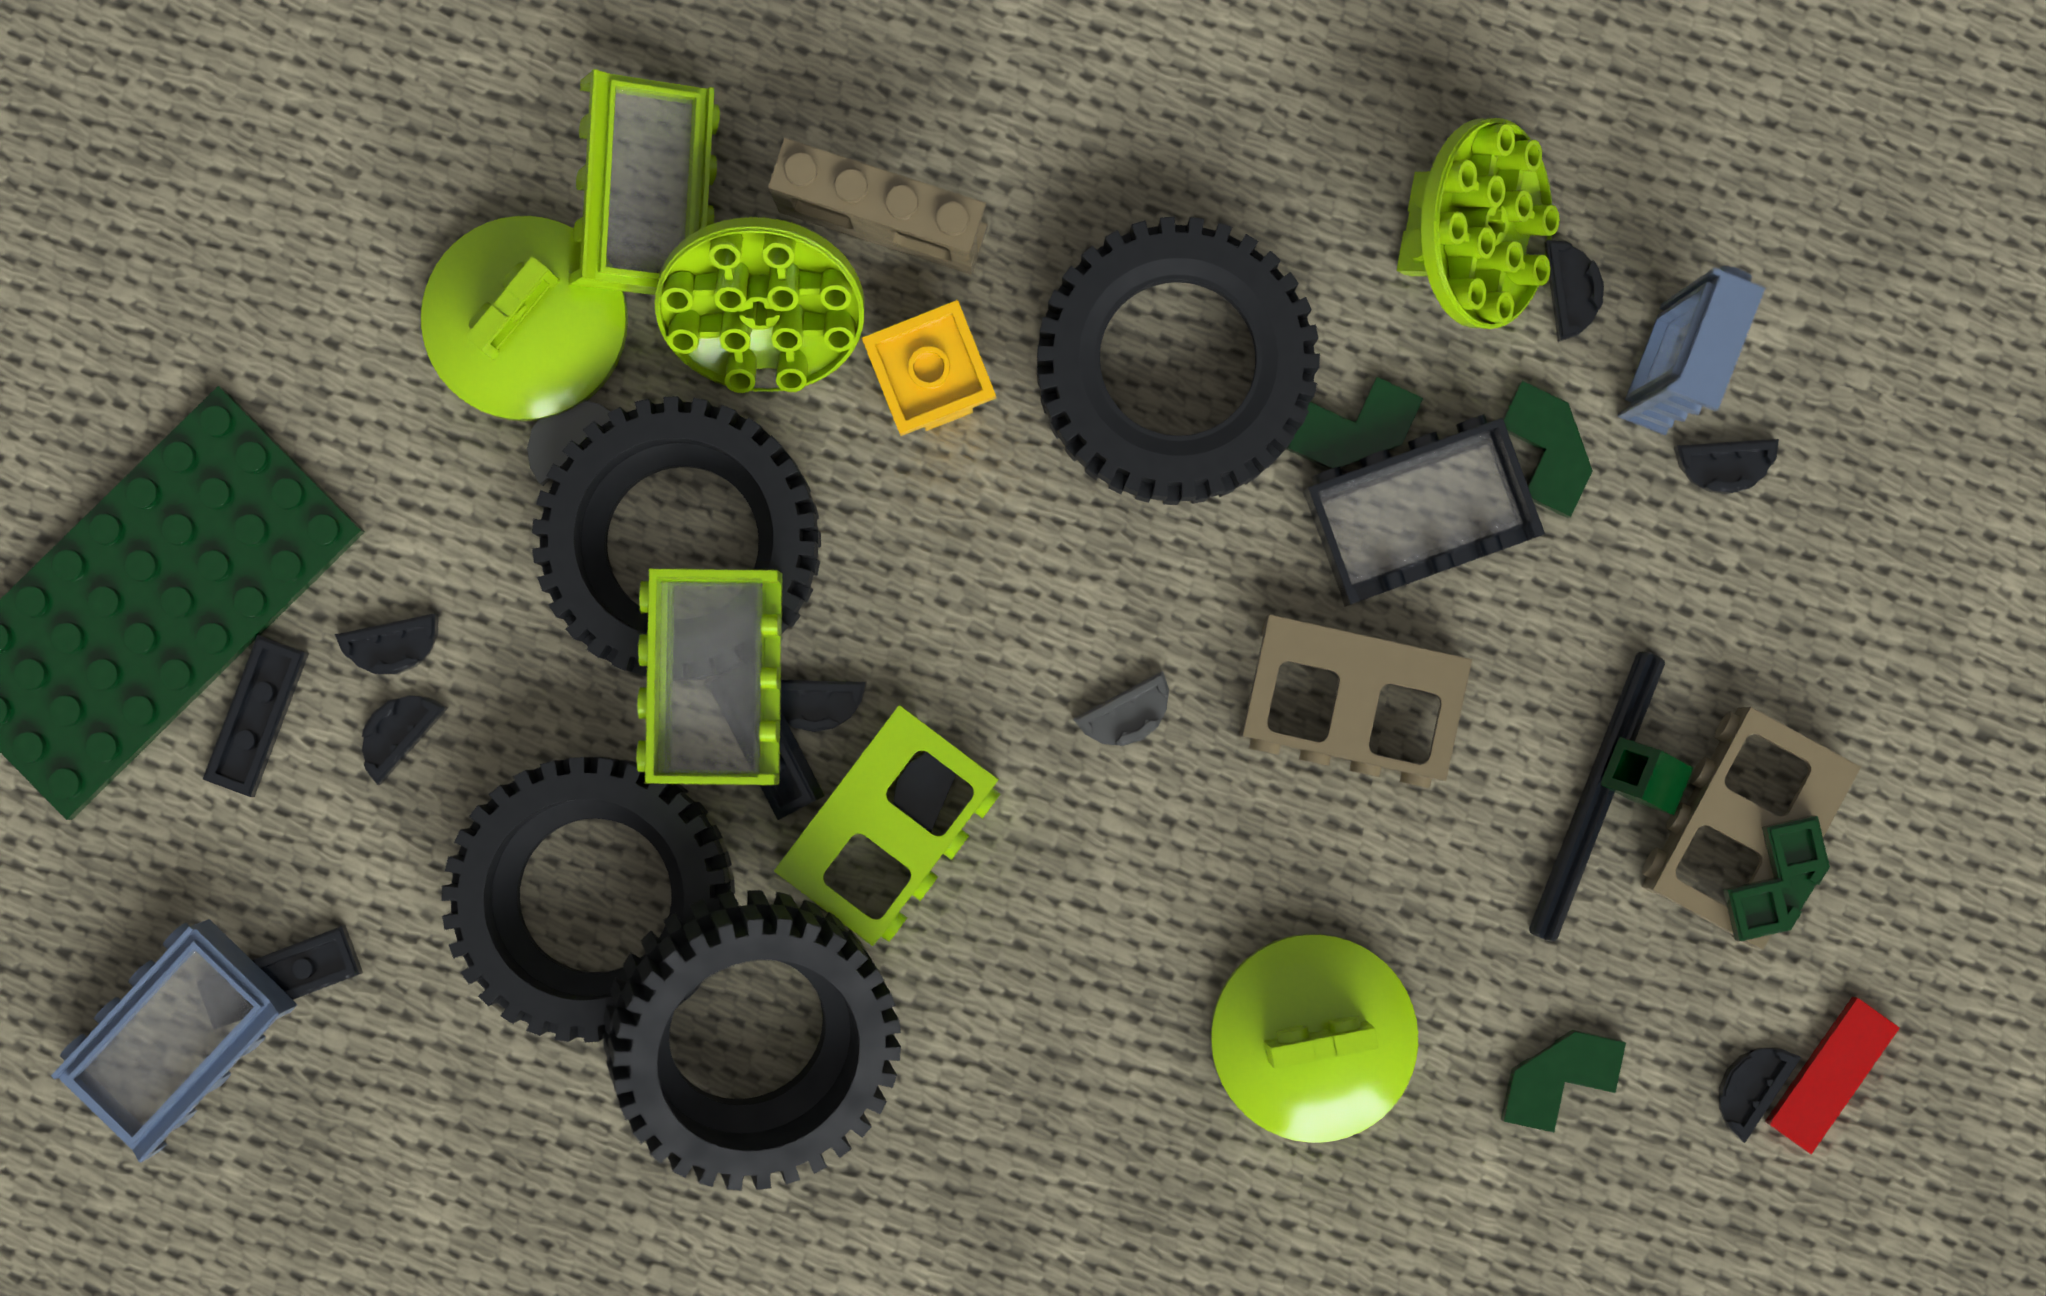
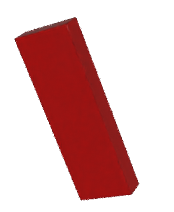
(1832, 1074)

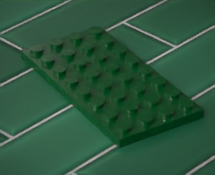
(156, 598)

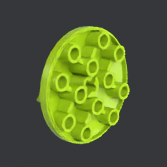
(1475, 223)
(759, 299)
(512, 327)
(1314, 1038)

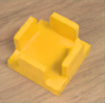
(929, 369)

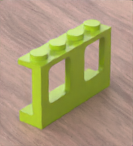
(863, 808)

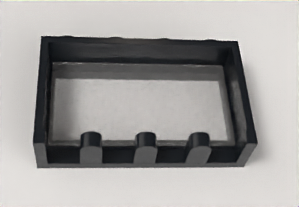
(1422, 509)

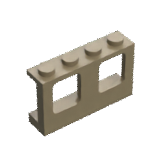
(878, 206)
(1362, 669)
(1739, 818)

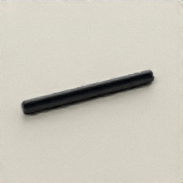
(1594, 799)

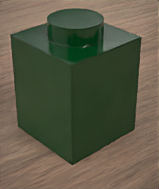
(1646, 775)

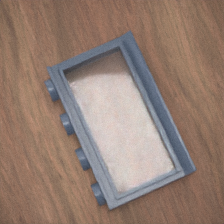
(1693, 349)
(172, 1036)

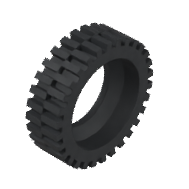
(623, 454)
(1156, 463)
(491, 869)
(791, 1122)

